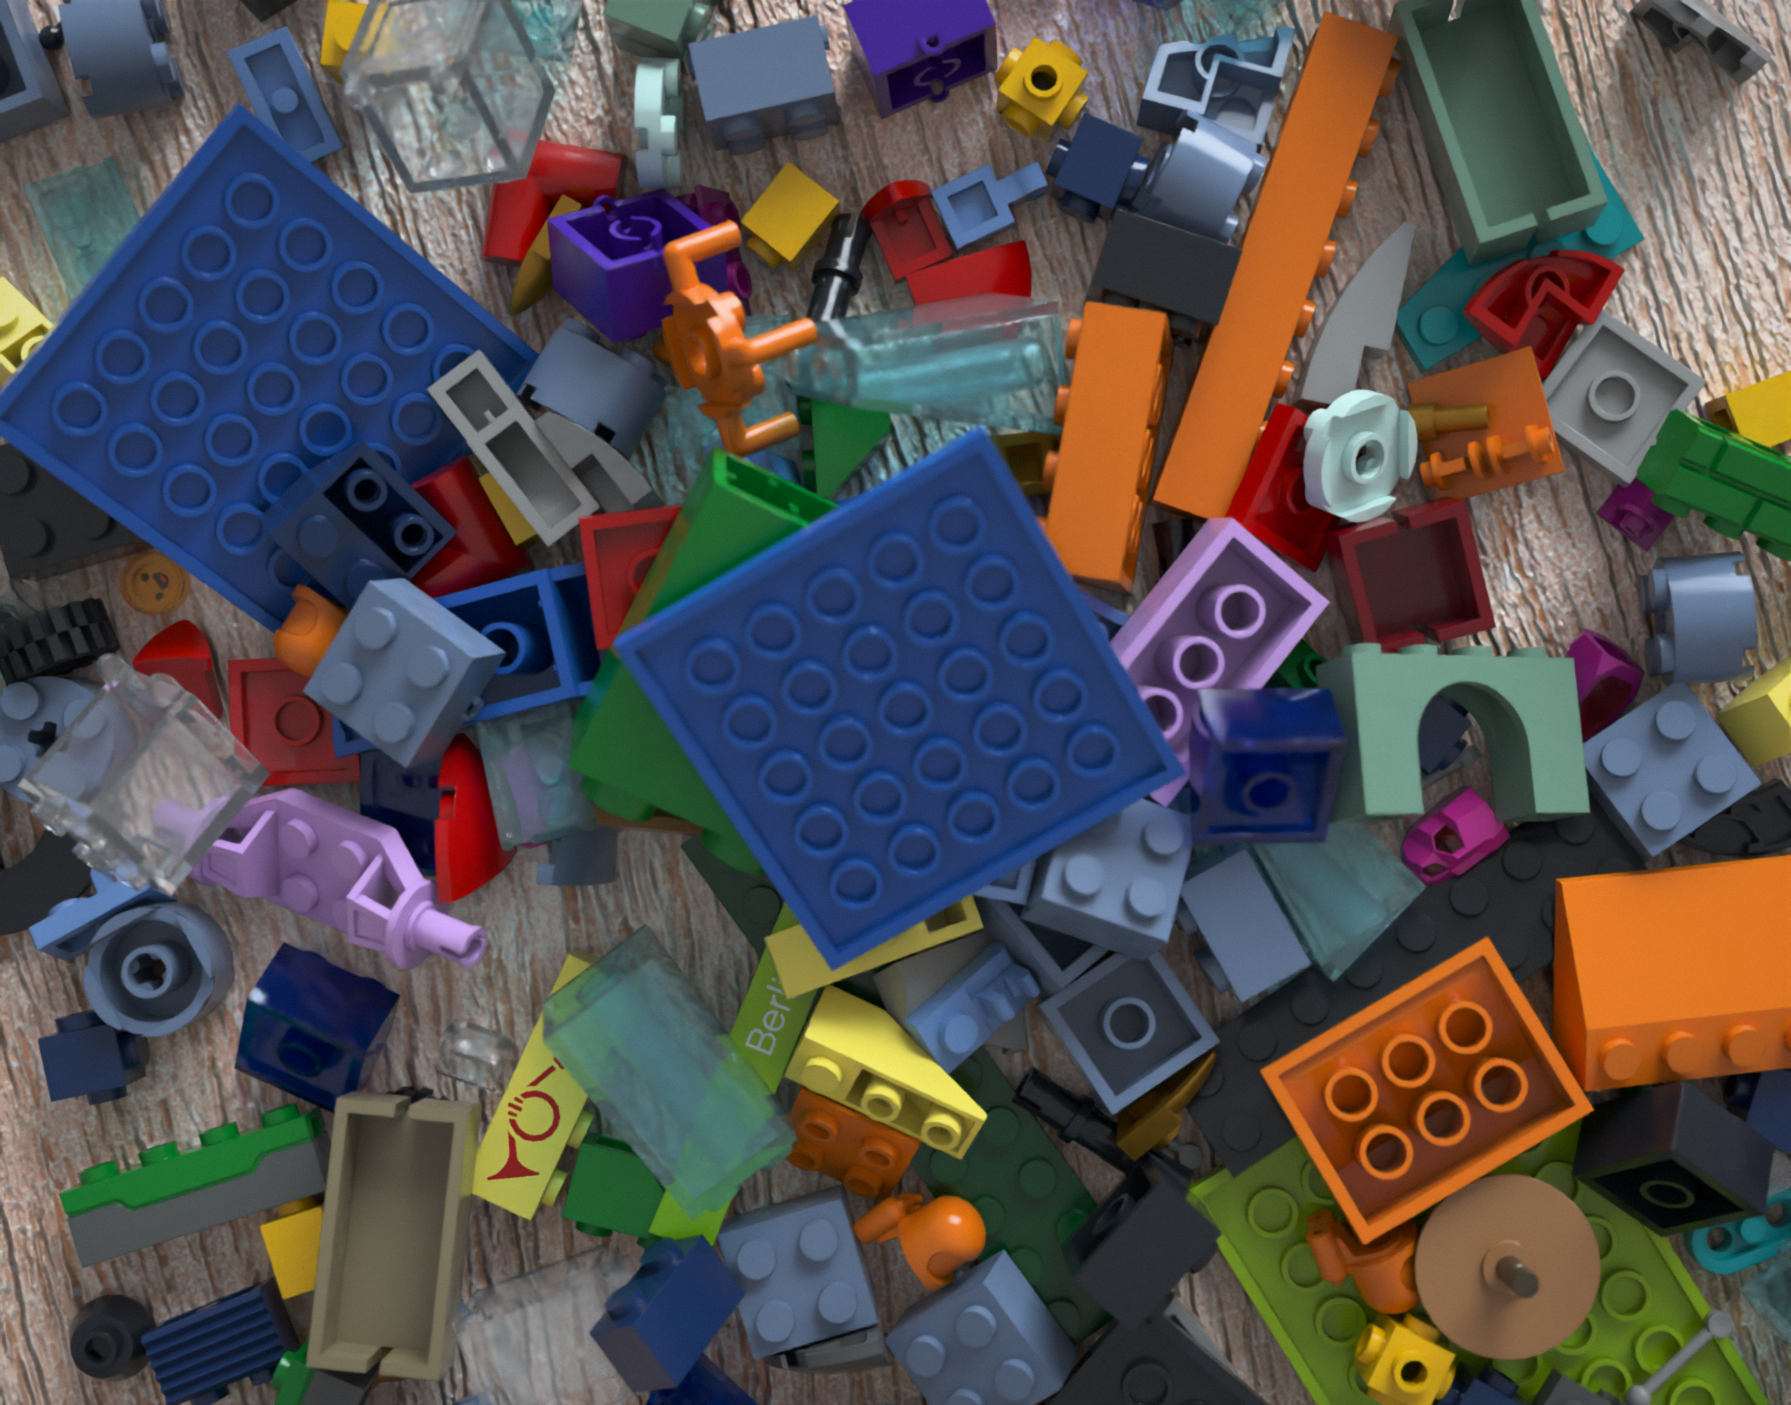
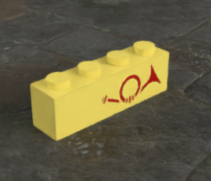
(534, 1123)

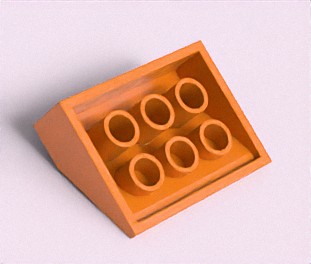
(1107, 442)
(1673, 972)
(1425, 1091)

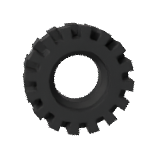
(56, 641)

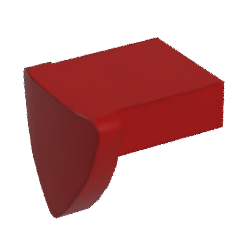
(906, 228)
(185, 656)

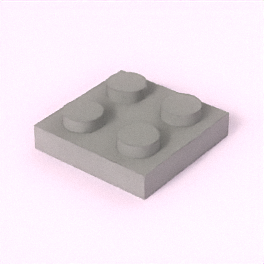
(1615, 396)

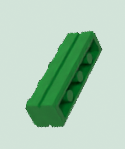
(1722, 476)

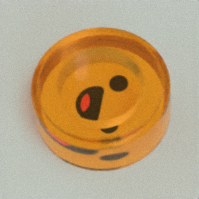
(154, 583)

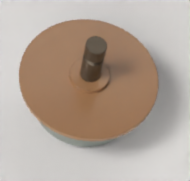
(1507, 1266)

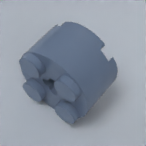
(121, 54)
(1199, 178)
(594, 386)
(1700, 619)
(31, 716)
(121, 975)

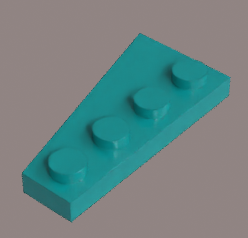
(1433, 319)

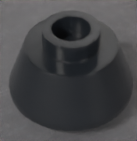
(108, 1337)

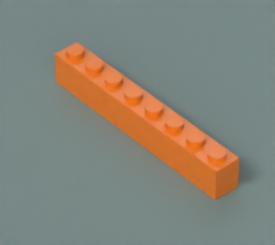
(1281, 254)

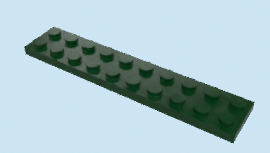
(1012, 1166)

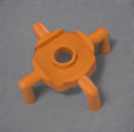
(709, 348)

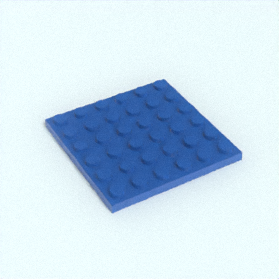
(238, 349)
(902, 700)

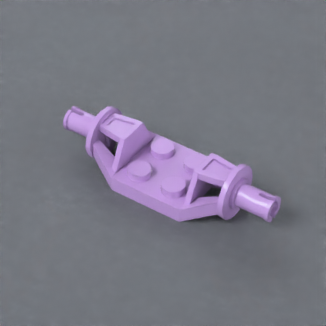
(339, 874)

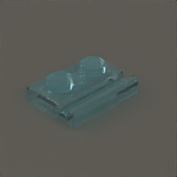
(83, 218)
(530, 777)

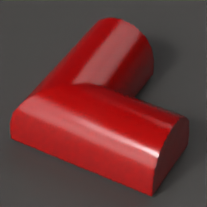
(523, 206)
(482, 547)

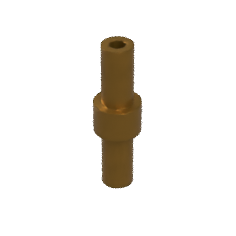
(1432, 420)

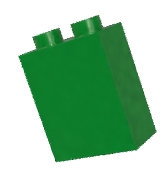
(617, 733)

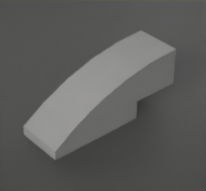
(1356, 324)
(513, 447)

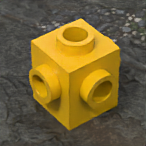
(1038, 111)
(1391, 1344)

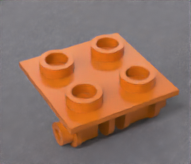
(1520, 434)
(848, 1145)

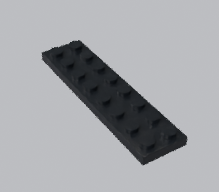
(1499, 898)

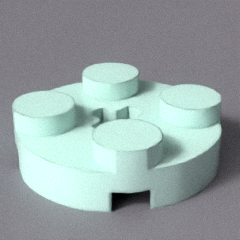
(659, 117)
(1331, 451)

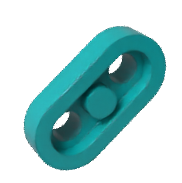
(1744, 1240)

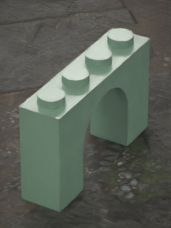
(1518, 699)

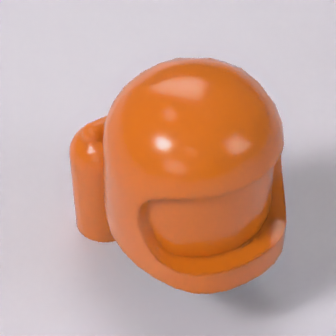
(307, 631)
(932, 1236)
(1379, 1269)

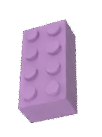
(1212, 622)

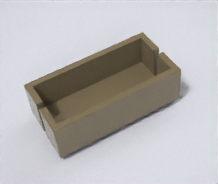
(393, 1234)

